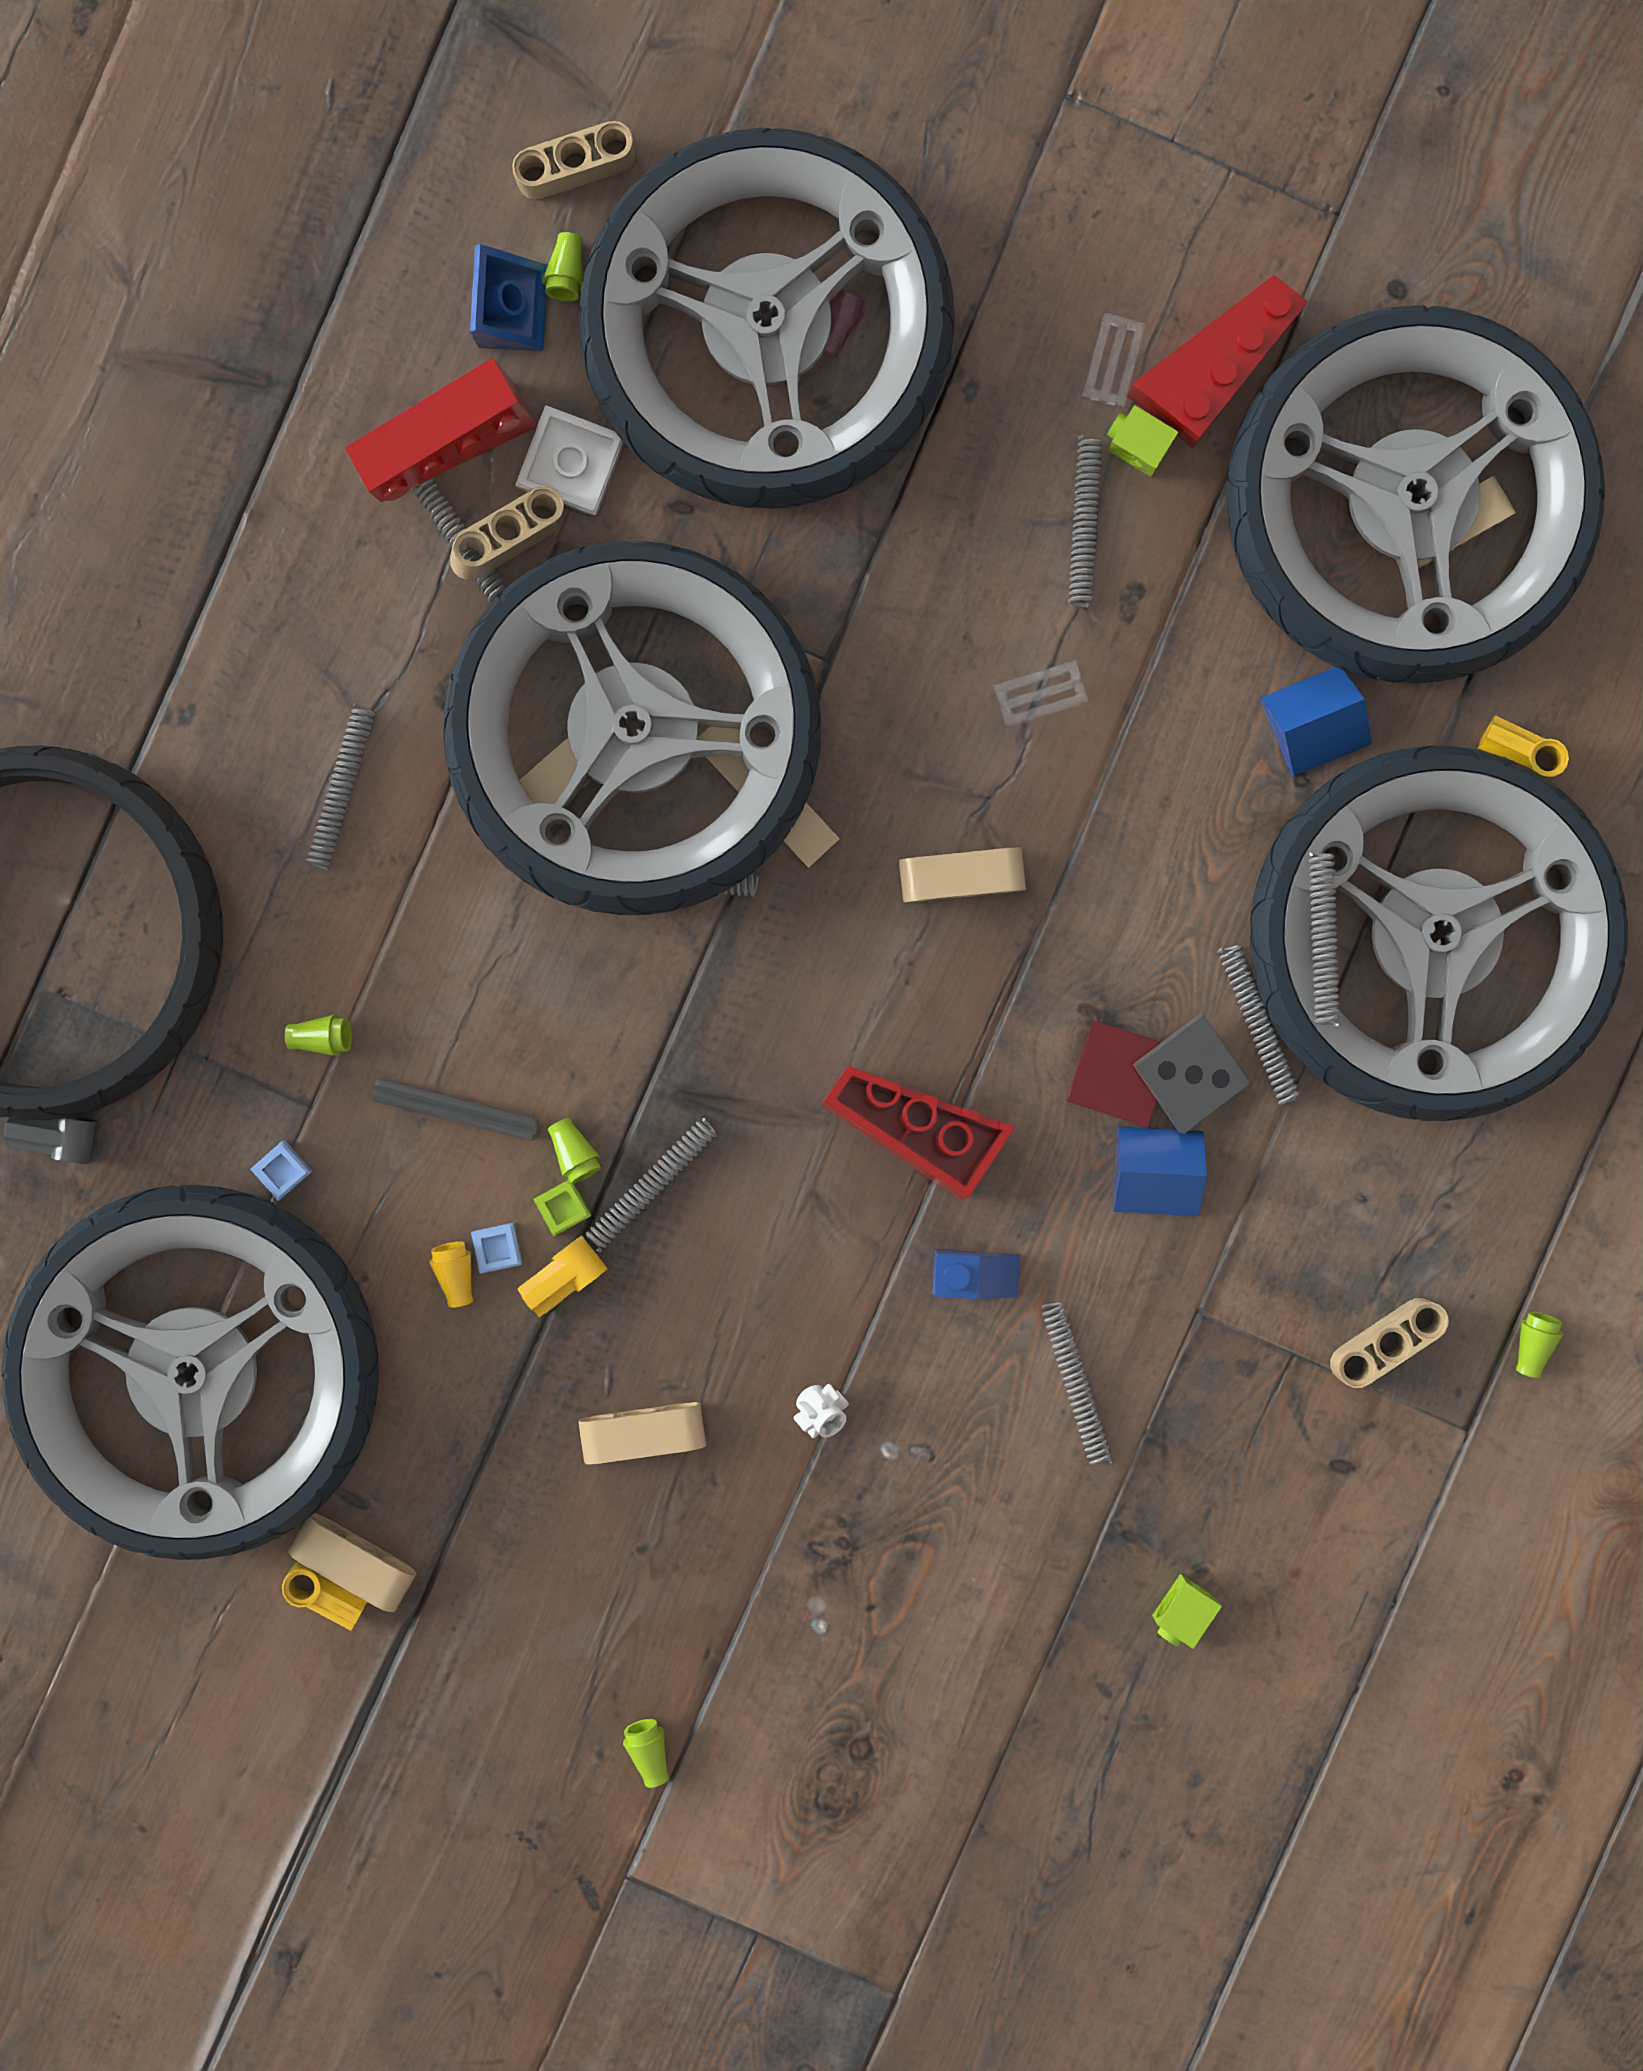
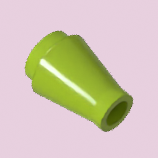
(565, 269)
(322, 1035)
(574, 1153)
(1538, 1340)
(647, 1750)

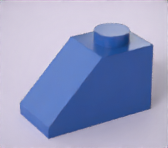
(975, 1274)

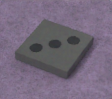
(1191, 1073)

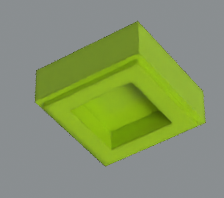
(562, 1207)

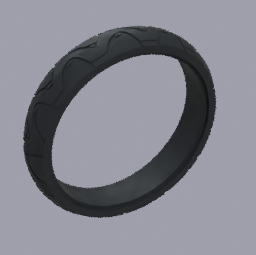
(200, 925)

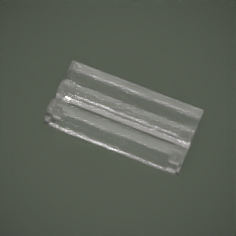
(1104, 396)
(1005, 704)

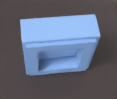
(281, 1170)
(497, 1247)

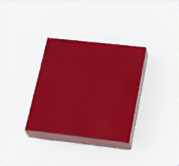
(1108, 1079)

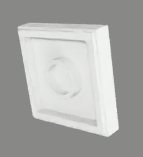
(572, 459)

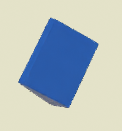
(507, 301)
(1318, 720)
(1159, 1171)

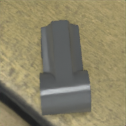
(62, 1138)

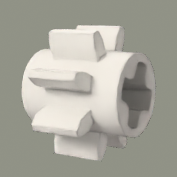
(821, 1411)

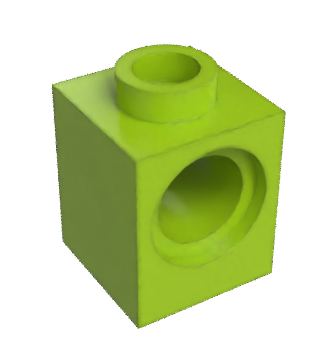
(1140, 440)
(1185, 1612)

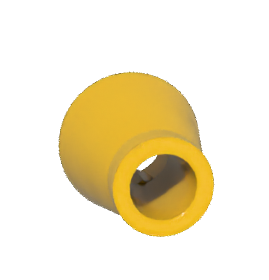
(453, 1271)

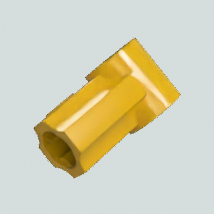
(1521, 746)
(569, 1271)
(325, 1599)

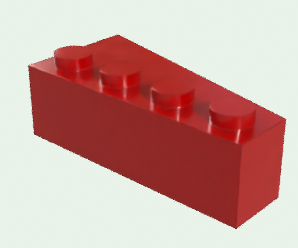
(1211, 367)
(441, 432)
(926, 1133)

